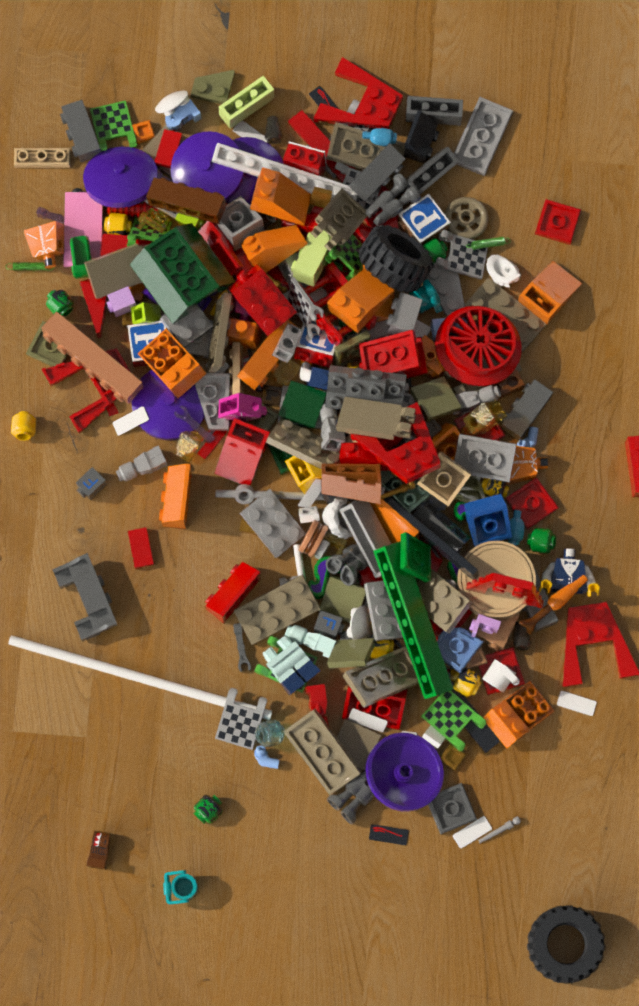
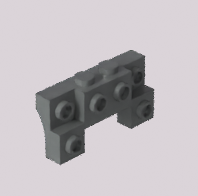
(363, 385)
(96, 602)

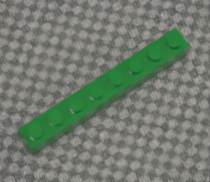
(413, 623)

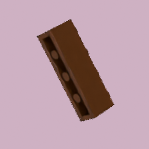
(186, 200)

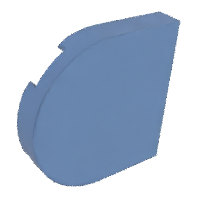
(458, 647)

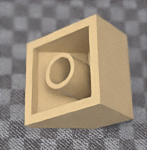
(445, 481)

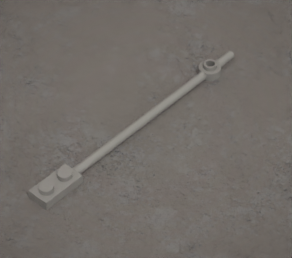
(246, 498)

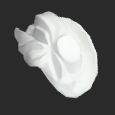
(502, 270)

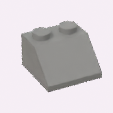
(240, 222)
(404, 314)

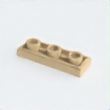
(53, 157)
(236, 356)

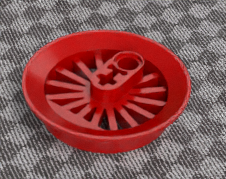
(459, 364)

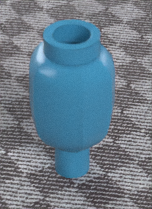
(380, 136)
(517, 528)

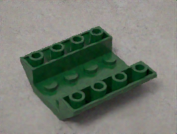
(180, 271)

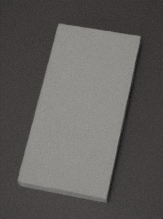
(482, 136)

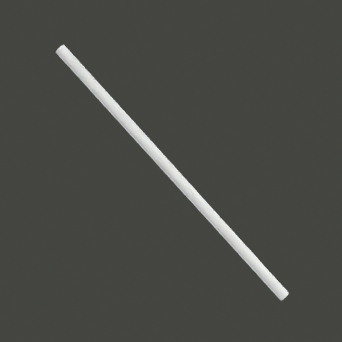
(126, 673)

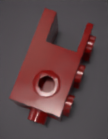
(262, 299)
(395, 354)

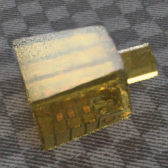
(483, 418)

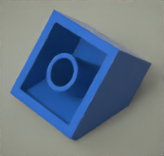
(488, 519)

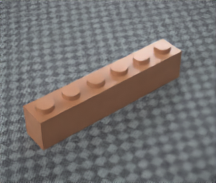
(92, 358)

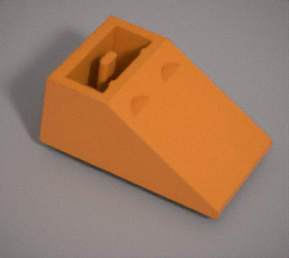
(549, 292)
(172, 363)
(518, 714)

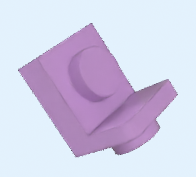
(487, 624)

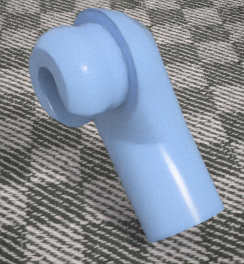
(531, 440)
(263, 758)

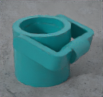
(429, 297)
(182, 886)

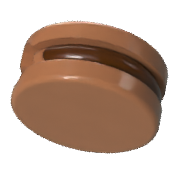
(313, 538)

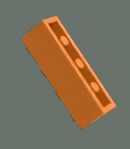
(262, 361)

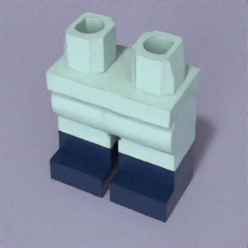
(290, 658)

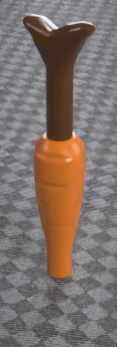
(554, 603)

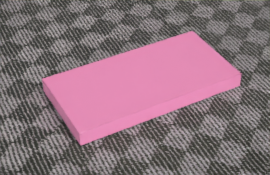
(82, 218)

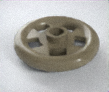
(482, 221)

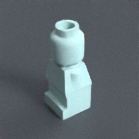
(312, 640)

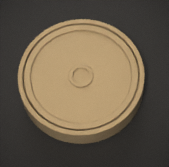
(502, 559)

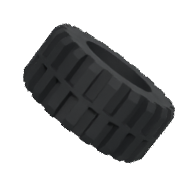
(395, 258)
(593, 939)

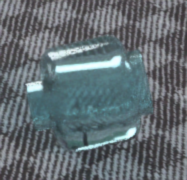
(269, 733)

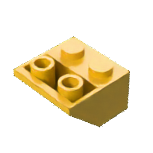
(303, 472)

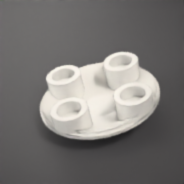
(171, 102)
(360, 624)

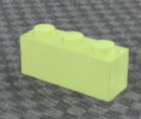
(246, 102)
(311, 259)

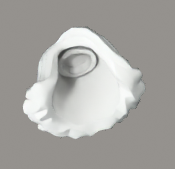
(334, 520)

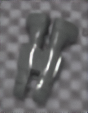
(390, 206)
(355, 560)
(356, 788)

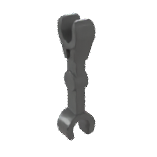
(240, 646)

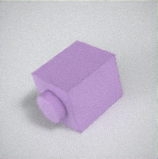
(120, 301)

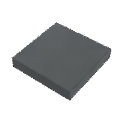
(451, 809)

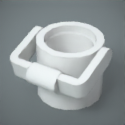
(500, 676)

